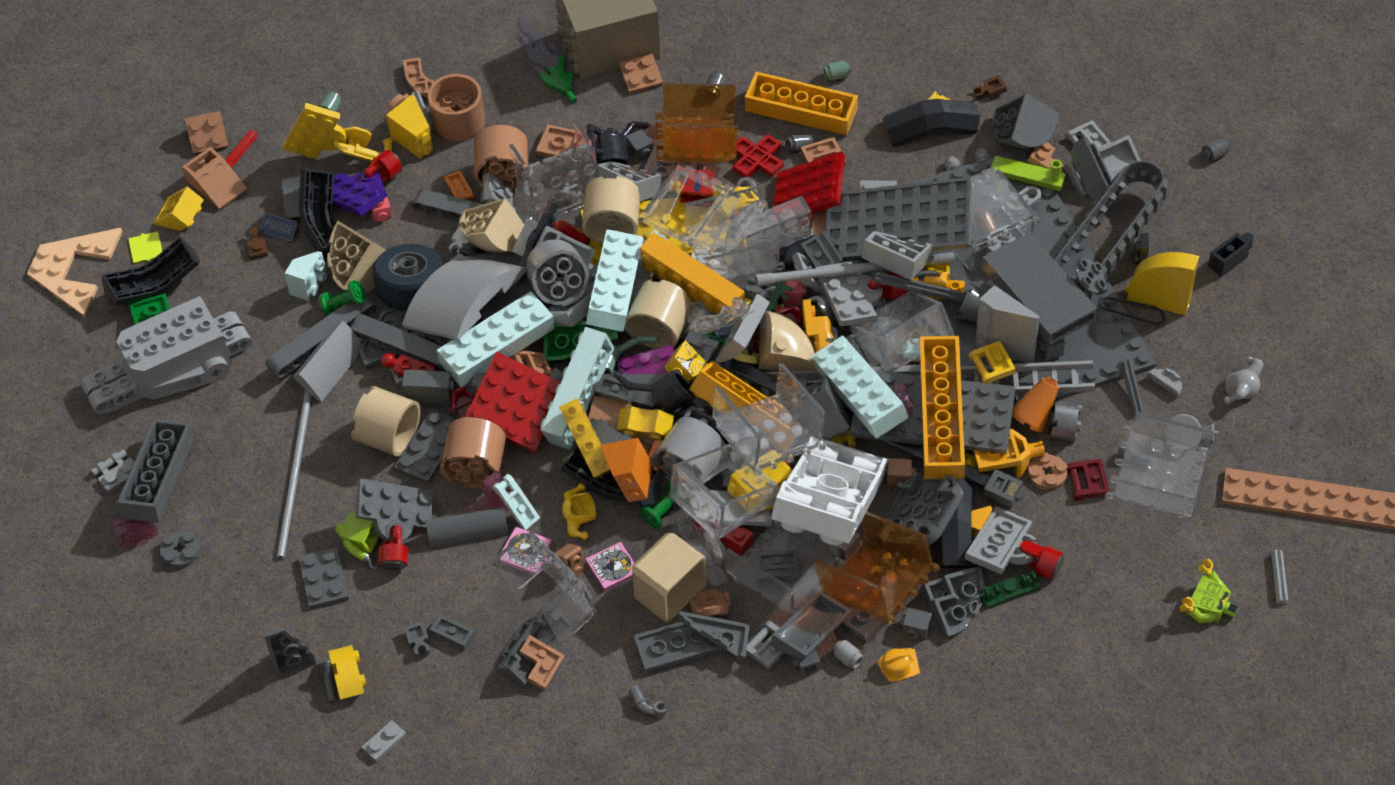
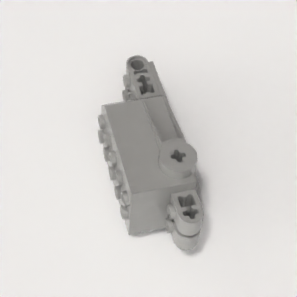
(167, 356)

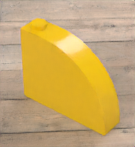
(1164, 281)

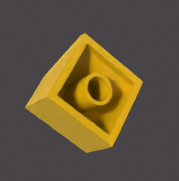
(179, 210)

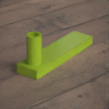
(1031, 174)

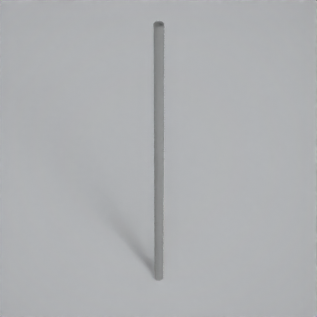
(294, 475)

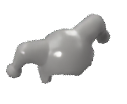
(1244, 382)

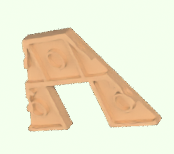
(55, 259)

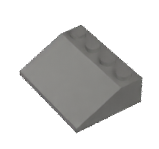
(1007, 321)

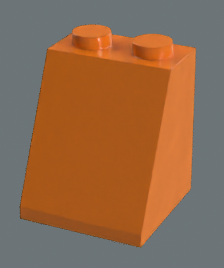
(629, 467)

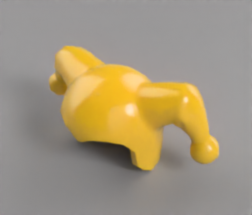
(578, 510)

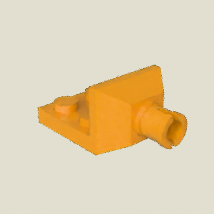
(1018, 455)

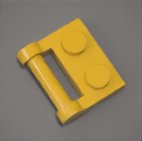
(998, 360)

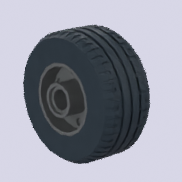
(403, 271)

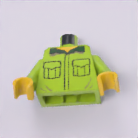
(1209, 598)

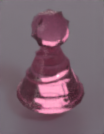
(900, 391)

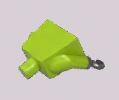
(358, 537)

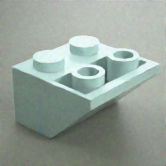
(306, 275)

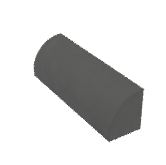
(467, 527)

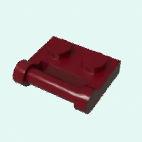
(1094, 478)

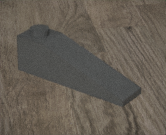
(287, 652)

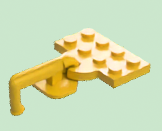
(318, 130)

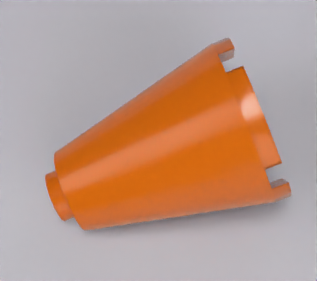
(1036, 404)

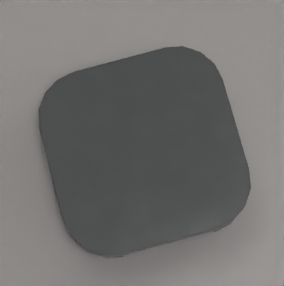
(925, 504)

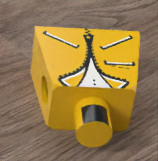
(686, 362)

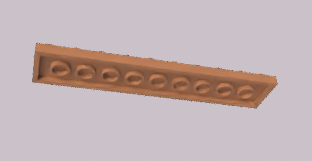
(1309, 498)

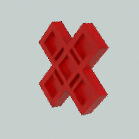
(758, 156)

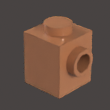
(899, 470)

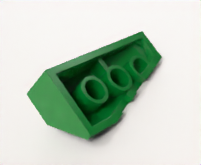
(564, 339)

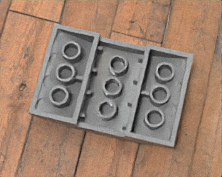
(455, 293)

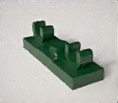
(779, 290)
(1010, 589)

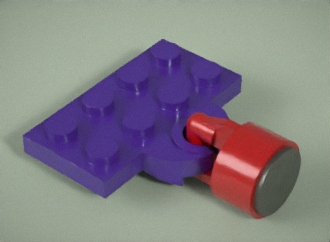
(365, 189)

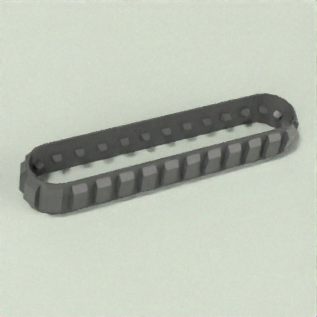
(1134, 172)

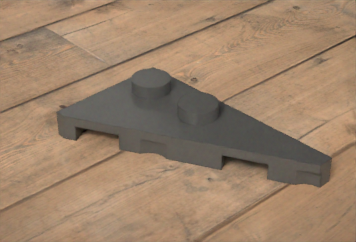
(726, 634)

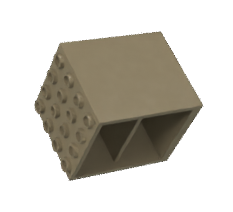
(607, 32)

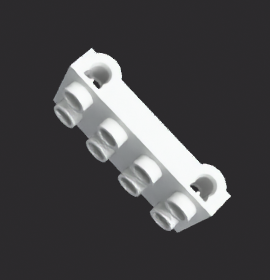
(829, 492)

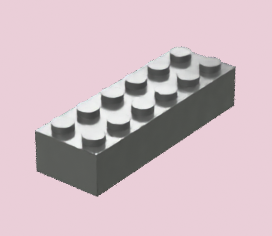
(155, 471)

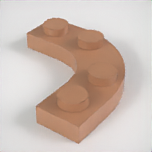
(415, 78)

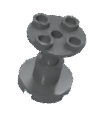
(1089, 275)

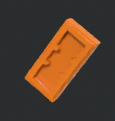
(458, 186)

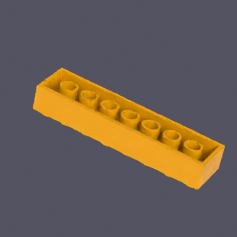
(941, 407)

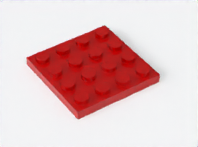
(815, 181)
(514, 400)

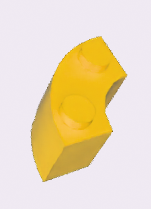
(644, 423)
(346, 671)

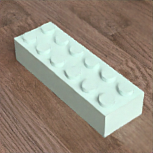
(614, 280)
(503, 332)
(578, 382)
(860, 387)

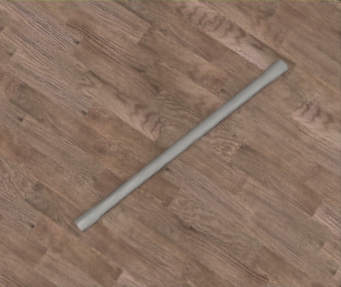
(771, 278)

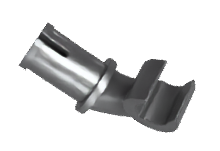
(642, 704)

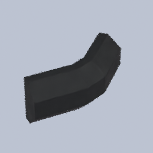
(931, 117)
(316, 208)
(151, 277)
(579, 470)
(956, 538)

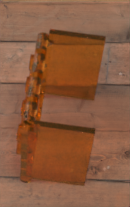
(697, 123)
(882, 571)

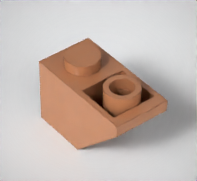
(572, 557)

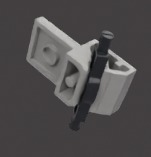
(538, 232)

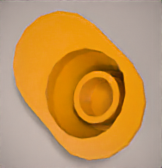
(899, 664)

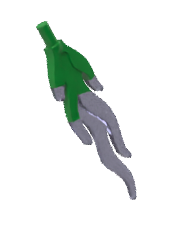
(552, 64)

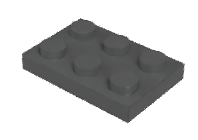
(323, 578)

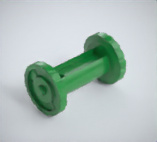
(354, 293)
(653, 514)

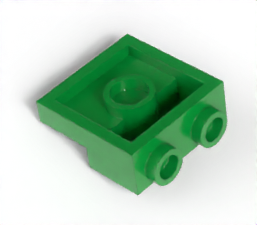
(149, 308)

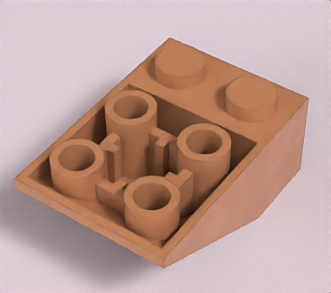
(213, 178)

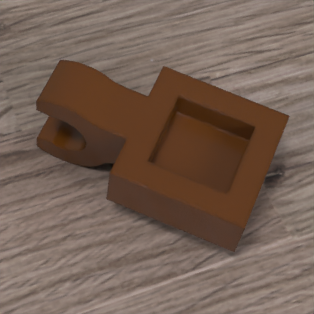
(256, 247)

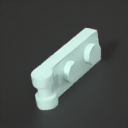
(516, 502)

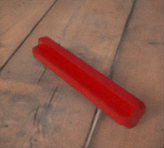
(241, 148)

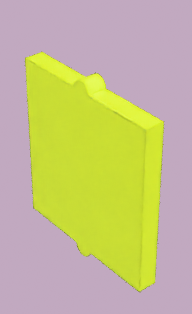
(145, 247)

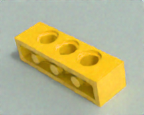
(585, 437)

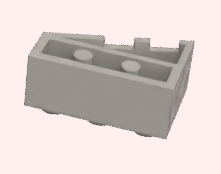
(647, 184)
(896, 255)

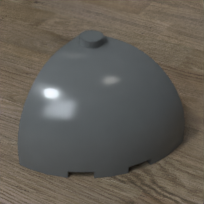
(1024, 122)

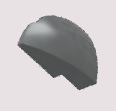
(954, 599)

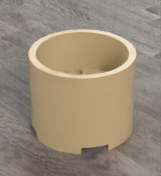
(610, 206)
(660, 312)
(385, 421)

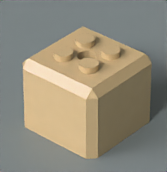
(669, 576)

